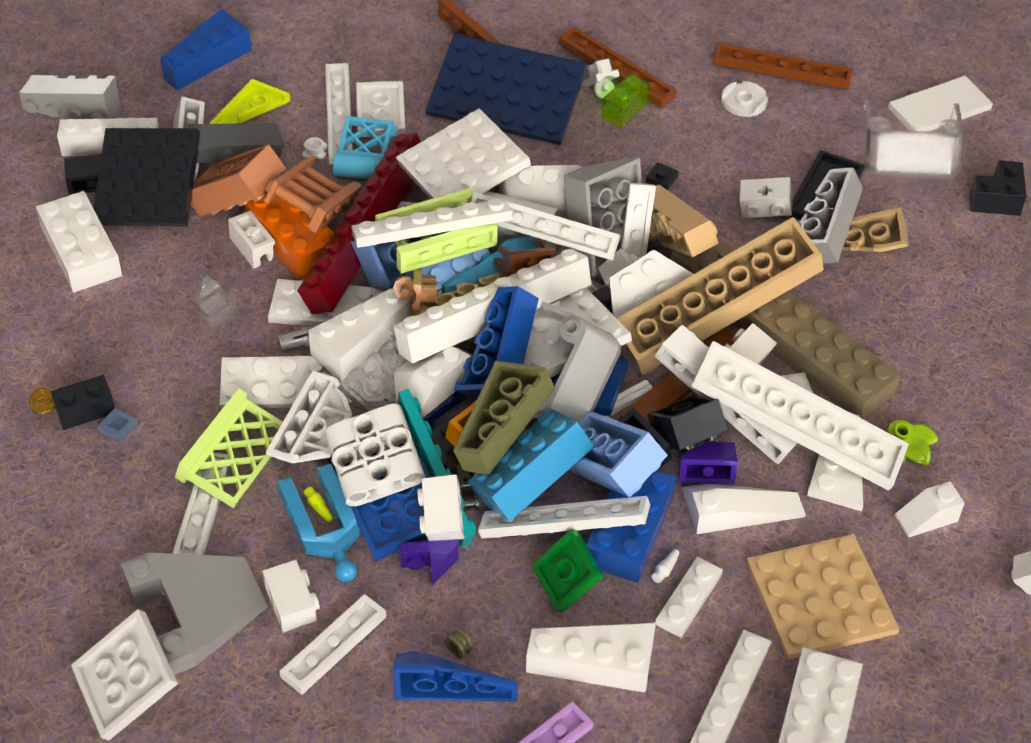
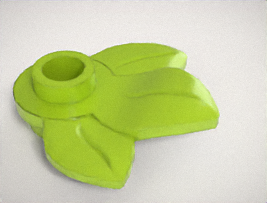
(918, 438)

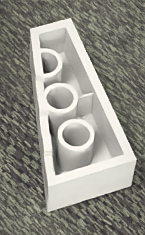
(350, 335)
(594, 654)

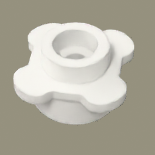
(315, 147)

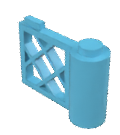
(361, 162)

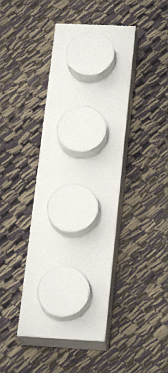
(333, 644)

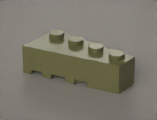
(501, 413)

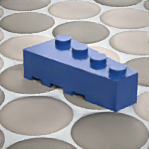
(205, 50)
(502, 340)

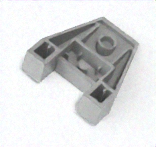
(206, 594)

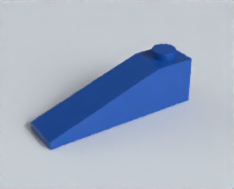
(434, 678)

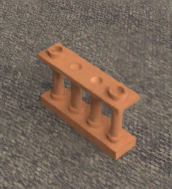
(324, 209)

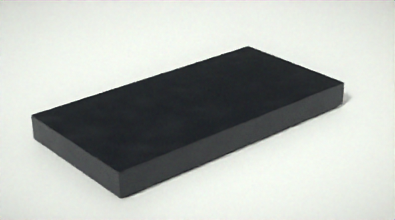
(815, 176)

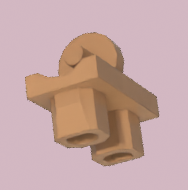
(420, 288)

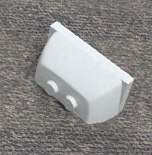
(539, 185)

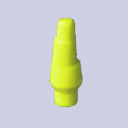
(317, 502)

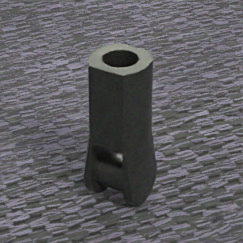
(466, 488)

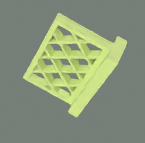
(211, 441)

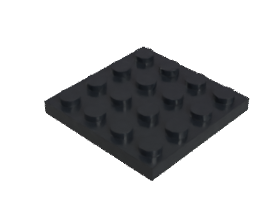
(146, 176)

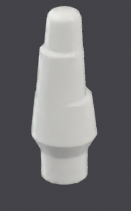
(665, 566)

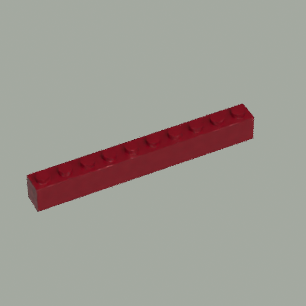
(338, 261)

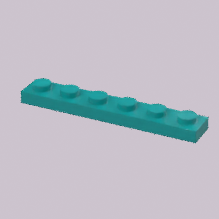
(430, 453)

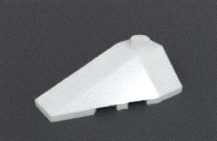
(730, 506)

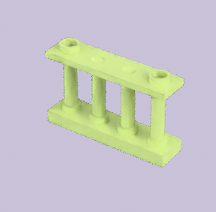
(443, 246)

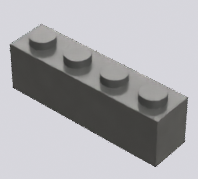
(228, 140)

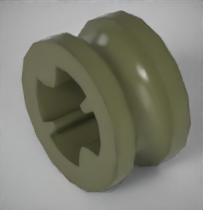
(459, 643)

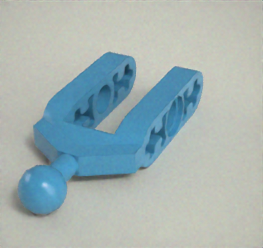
(330, 544)

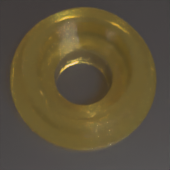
(38, 396)

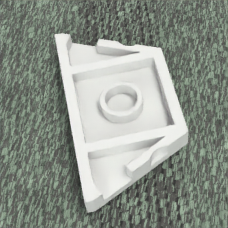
(643, 281)

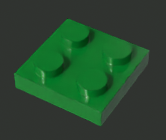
(567, 570)

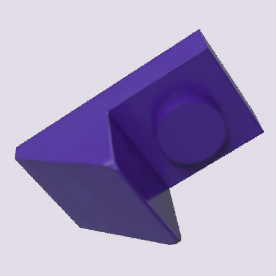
(437, 554)

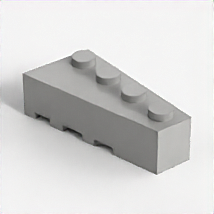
(72, 97)
(831, 212)

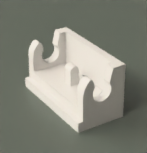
(251, 238)

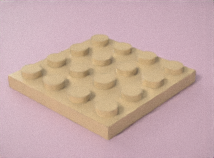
(821, 596)

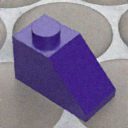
(709, 464)

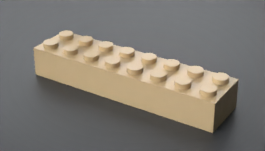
(723, 291)

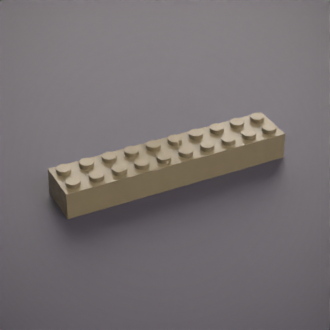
(813, 345)

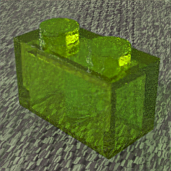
(625, 100)

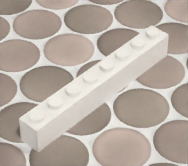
(465, 315)

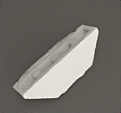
(432, 378)
(304, 427)

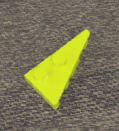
(251, 102)

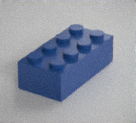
(627, 548)

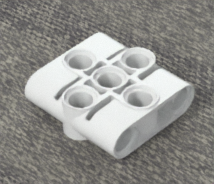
(398, 464)

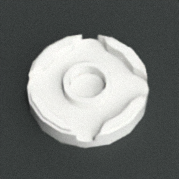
(736, 99)

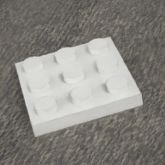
(123, 674)

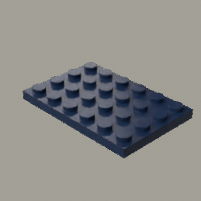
(512, 86)

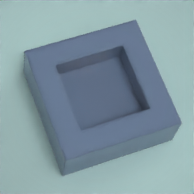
(117, 425)

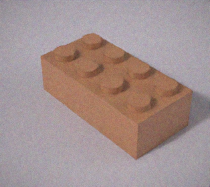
(235, 180)

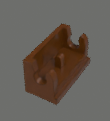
(522, 259)

